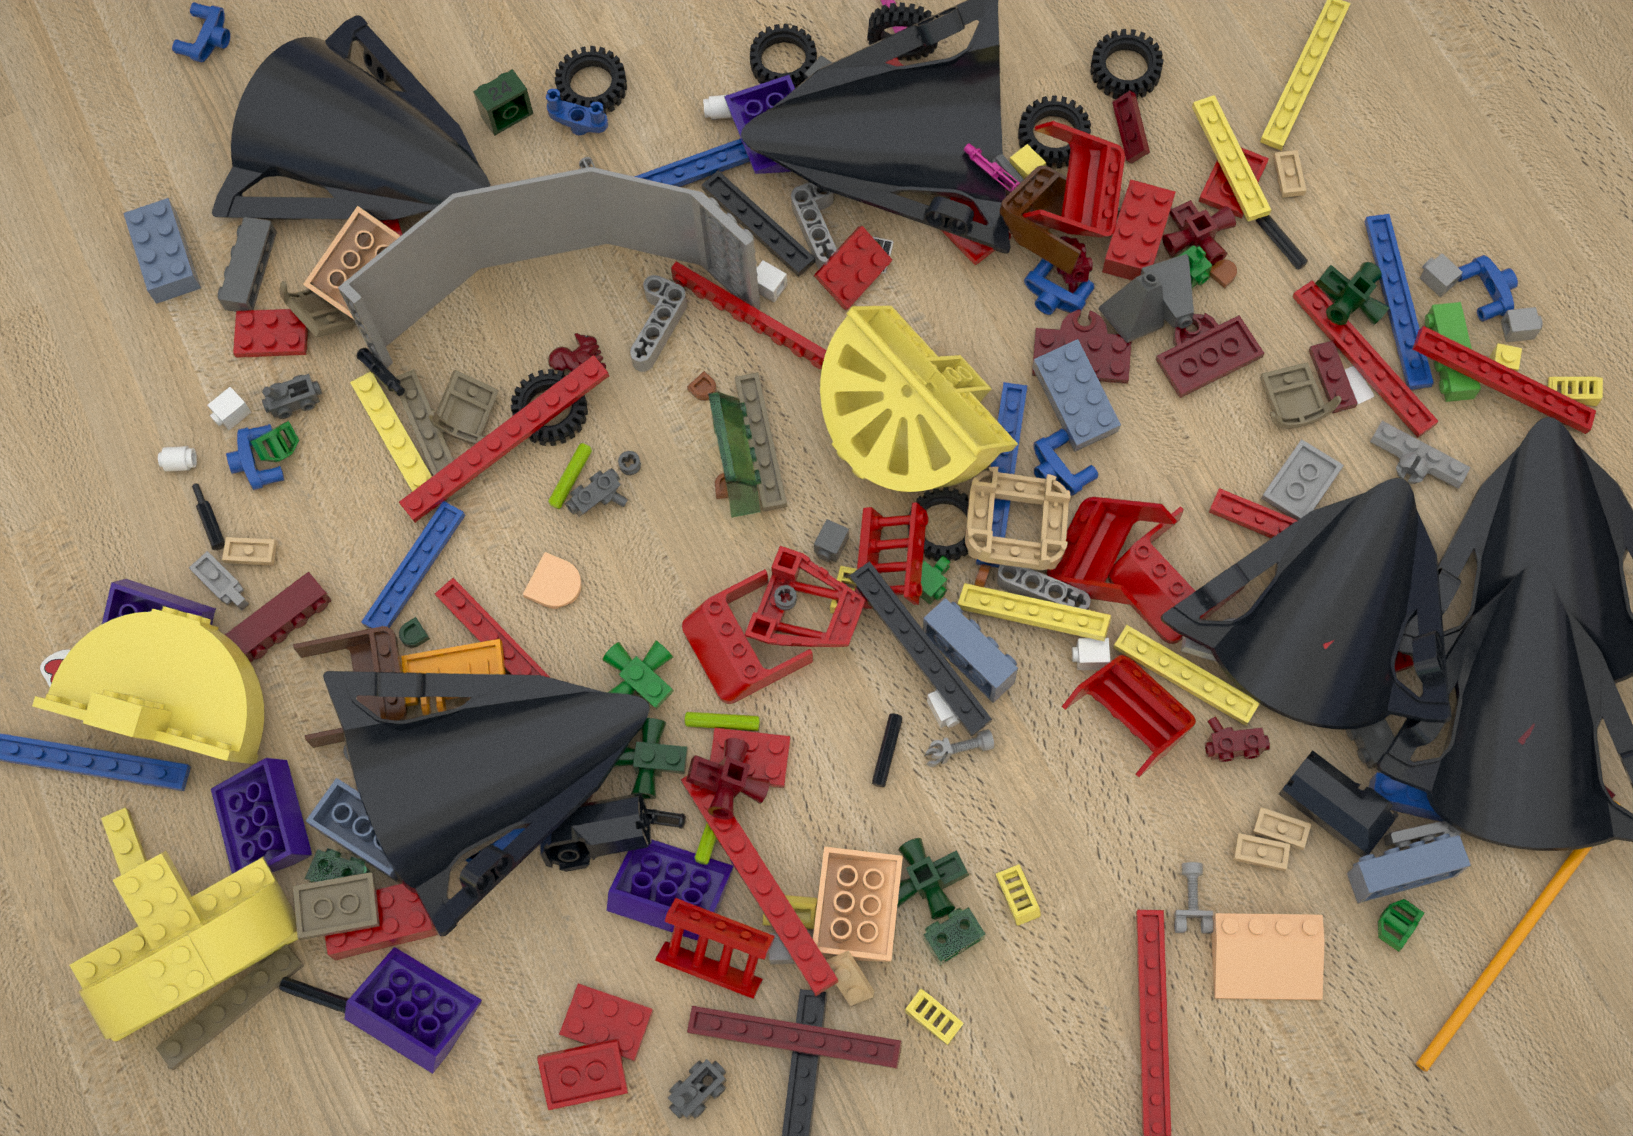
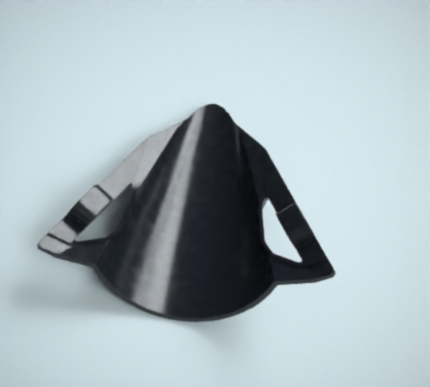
(902, 128)
(343, 130)
(1555, 513)
(1344, 577)
(1514, 668)
(469, 775)

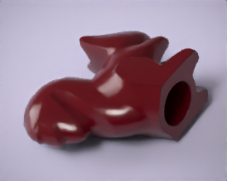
(563, 358)

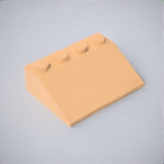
(352, 249)
(857, 904)
(1268, 956)

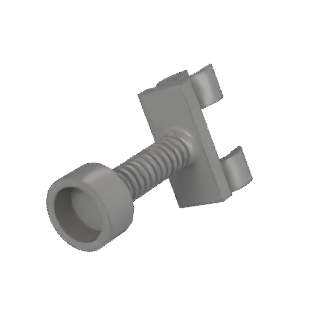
(983, 741)
(1192, 871)

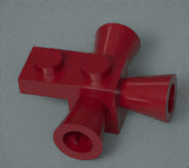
(1198, 230)
(727, 778)

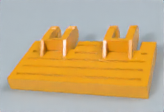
(465, 659)

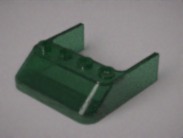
(735, 453)

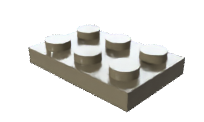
(336, 906)

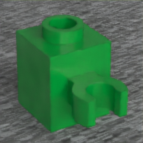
(1199, 265)
(933, 580)

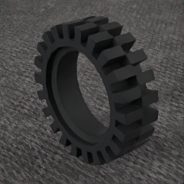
(898, 17)
(1126, 42)
(596, 59)
(1046, 109)
(554, 432)

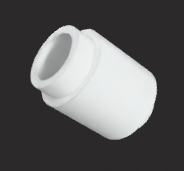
(716, 107)
(177, 458)

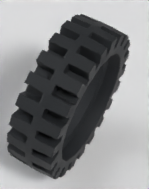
(777, 36)
(944, 497)

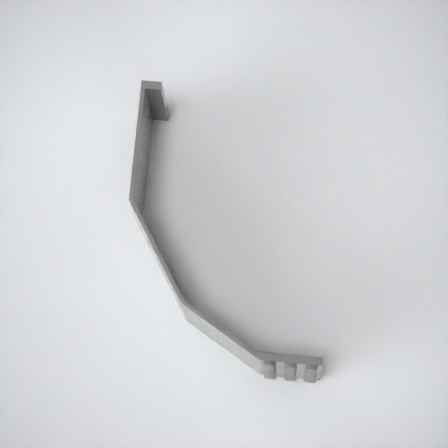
(536, 221)

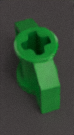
(276, 443)
(1398, 923)

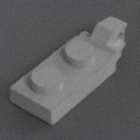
(219, 580)
(1425, 832)

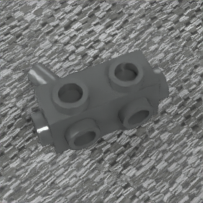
(291, 395)
(601, 489)
(690, 1095)

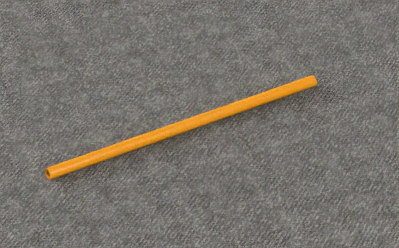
(1501, 958)

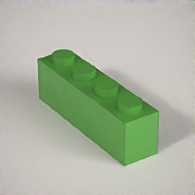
(1450, 322)

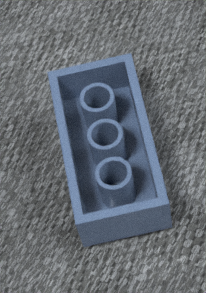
(162, 250)
(1076, 395)
(970, 650)
(345, 821)
(1408, 868)

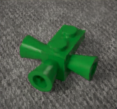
(639, 675)

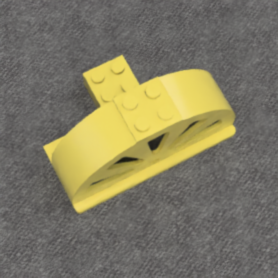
(903, 409)
(164, 682)
(181, 942)

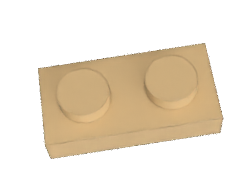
(1289, 173)
(249, 551)
(1281, 828)
(1261, 852)
(850, 979)

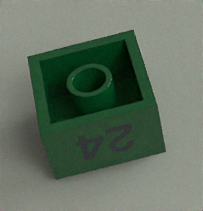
(503, 102)

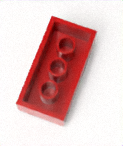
(1138, 230)
(400, 920)

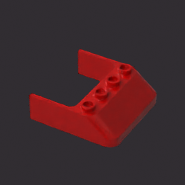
(1090, 187)
(1096, 541)
(1155, 582)
(725, 649)
(1139, 704)

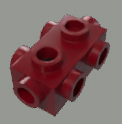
(1081, 269)
(1227, 743)

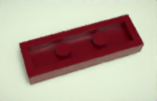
(1130, 127)
(1332, 375)

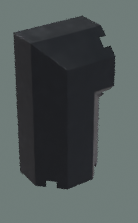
(1338, 805)
(597, 831)

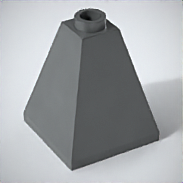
(1177, 290)
(1136, 308)

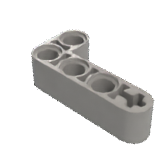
(816, 228)
(654, 326)
(1045, 586)

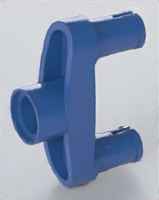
(210, 36)
(567, 113)
(1497, 284)
(1053, 296)
(244, 459)
(1053, 465)

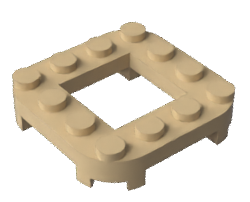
(1013, 552)

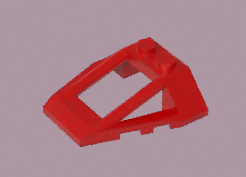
(768, 618)

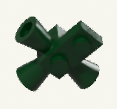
(1352, 293)
(652, 758)
(930, 877)

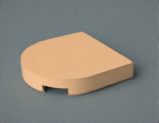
(554, 583)

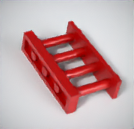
(871, 546)
(719, 929)

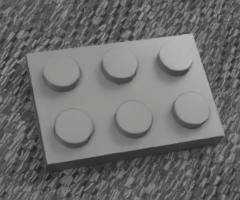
(1302, 481)

